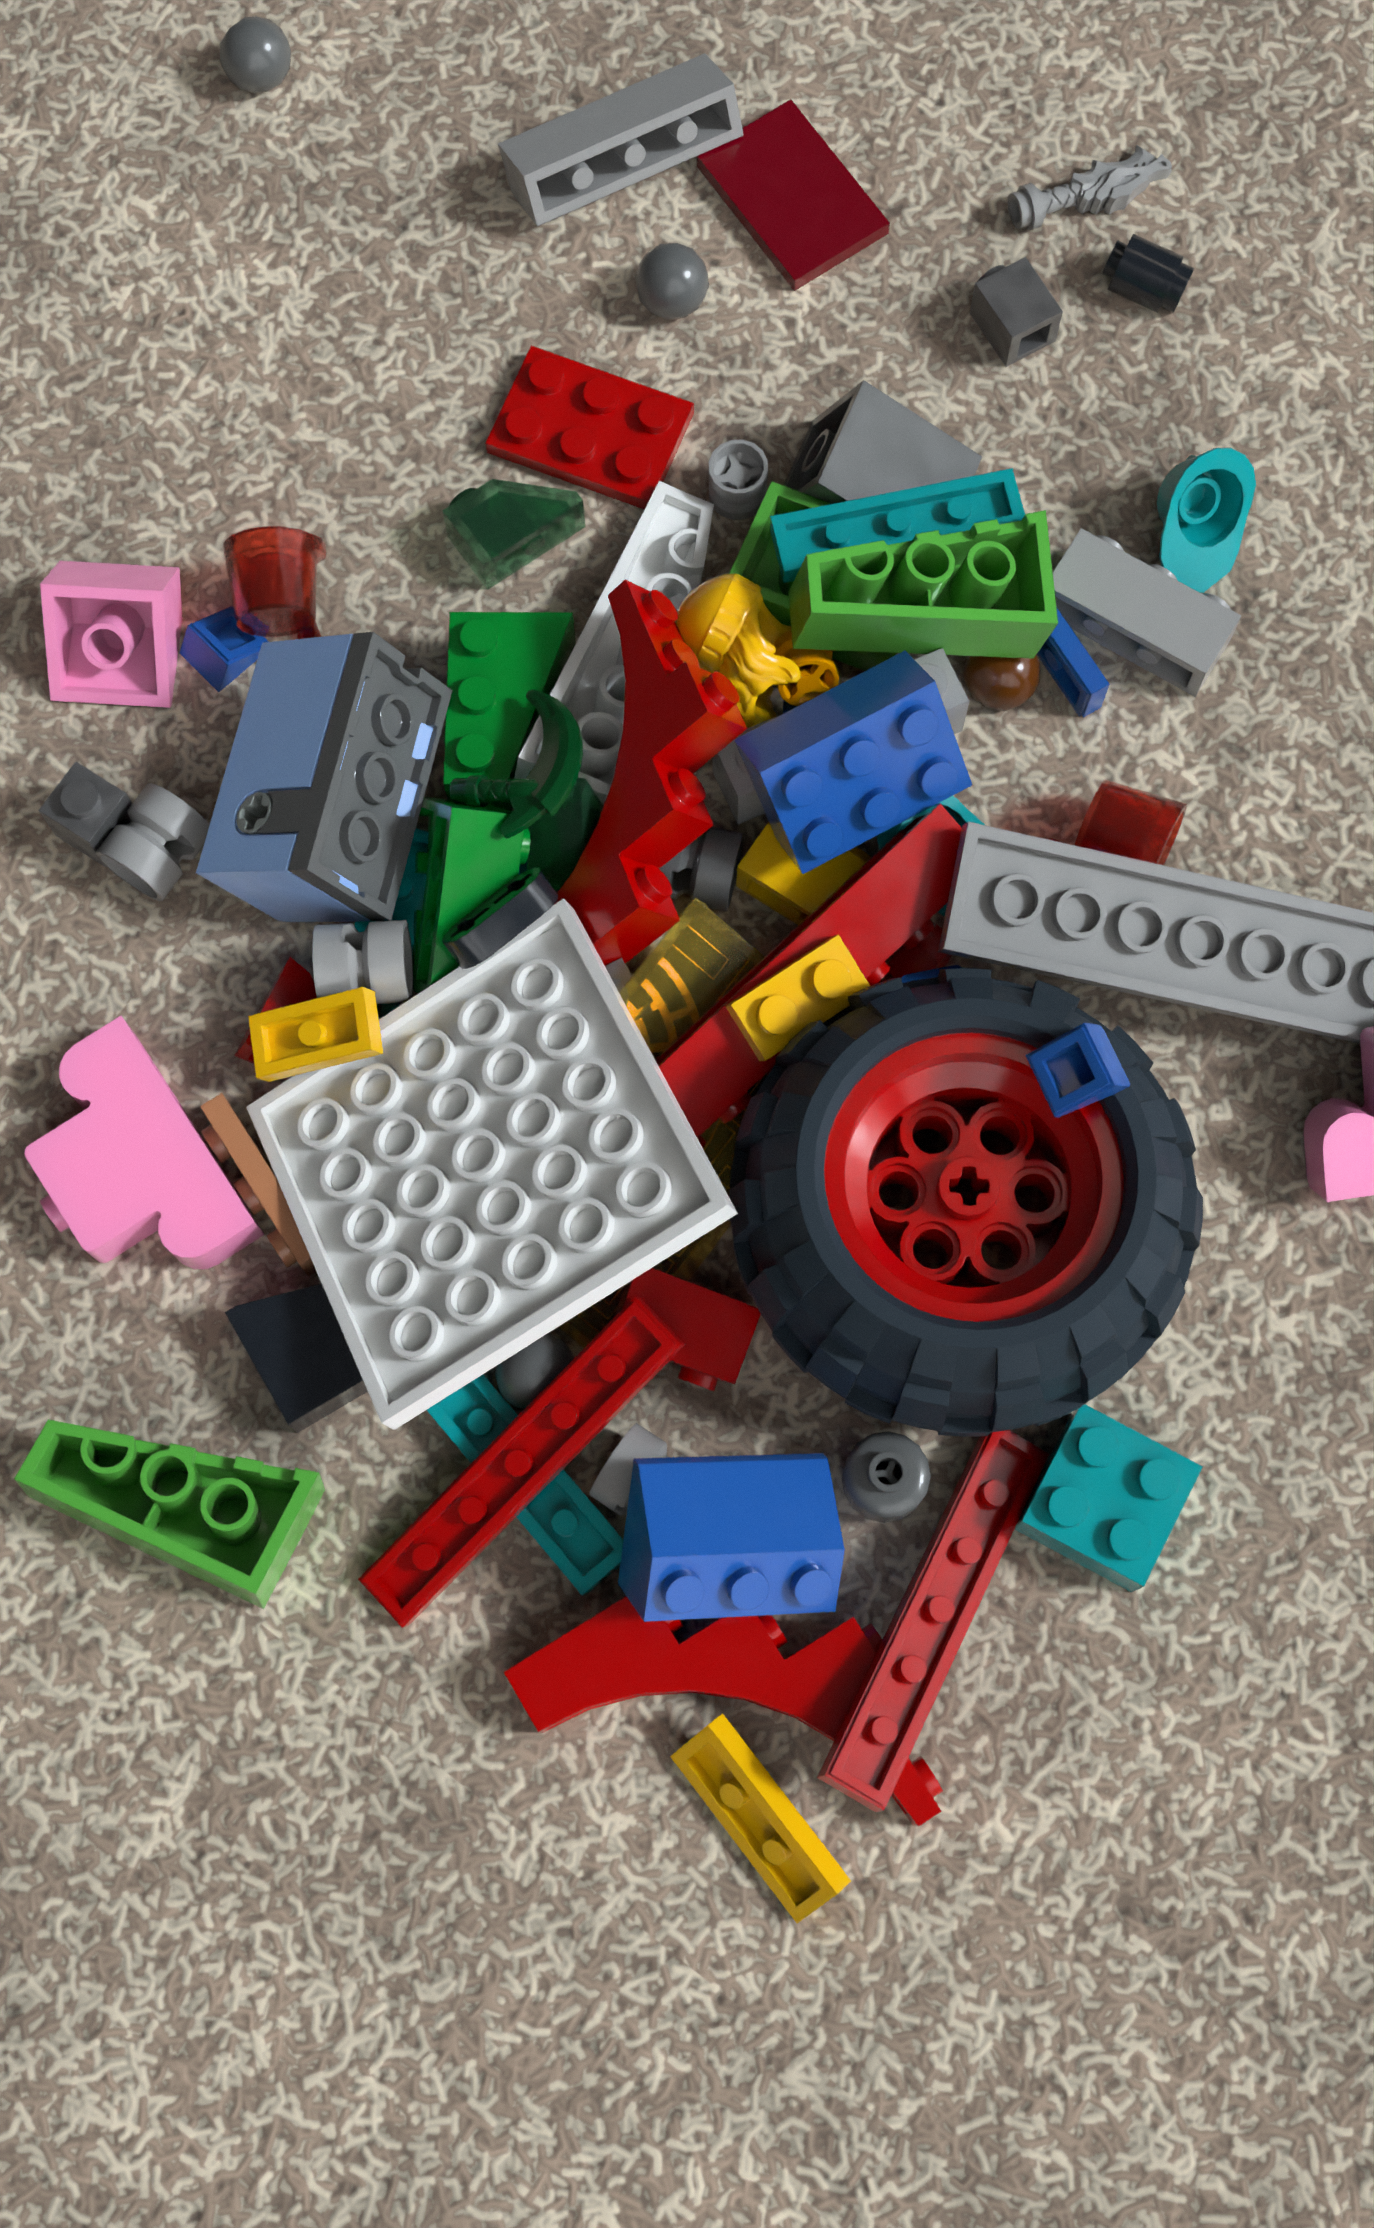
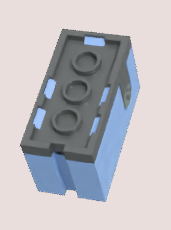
(325, 780)

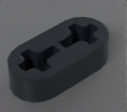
(500, 918)

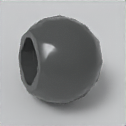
(255, 54)
(671, 281)
(532, 1369)

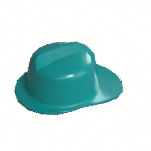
(1204, 515)

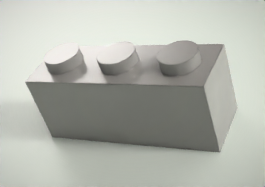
(1142, 611)

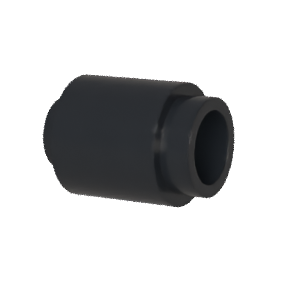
(1147, 274)

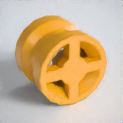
(816, 671)

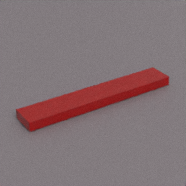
(521, 1461)
(932, 1619)

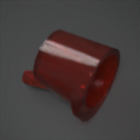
(274, 580)
(1131, 823)

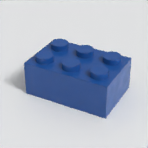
(854, 761)

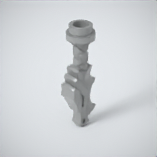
(1101, 188)

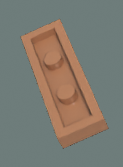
(259, 1185)

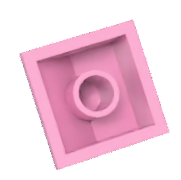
(112, 632)

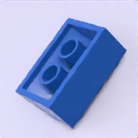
(731, 1537)

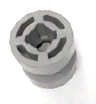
(739, 466)

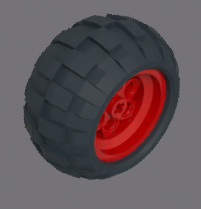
(963, 1341)

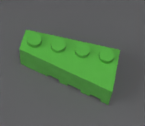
(956, 591)
(186, 1507)

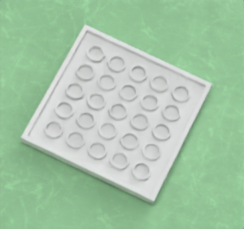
(487, 1166)

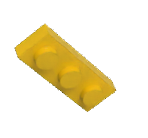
(760, 1819)

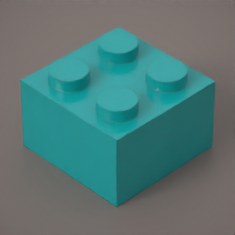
(1108, 1498)

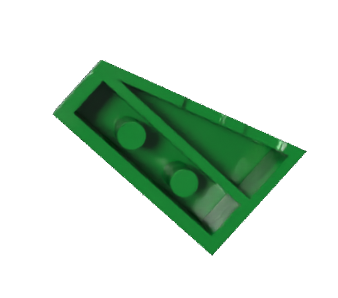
(490, 670)
(462, 868)

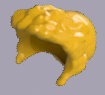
(735, 636)

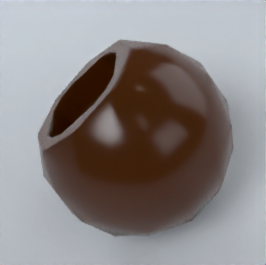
(1001, 681)

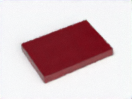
(793, 195)

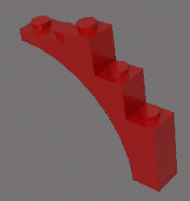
(655, 804)
(735, 1658)

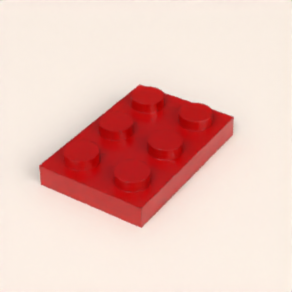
(589, 427)

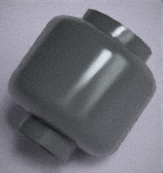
(883, 1501)

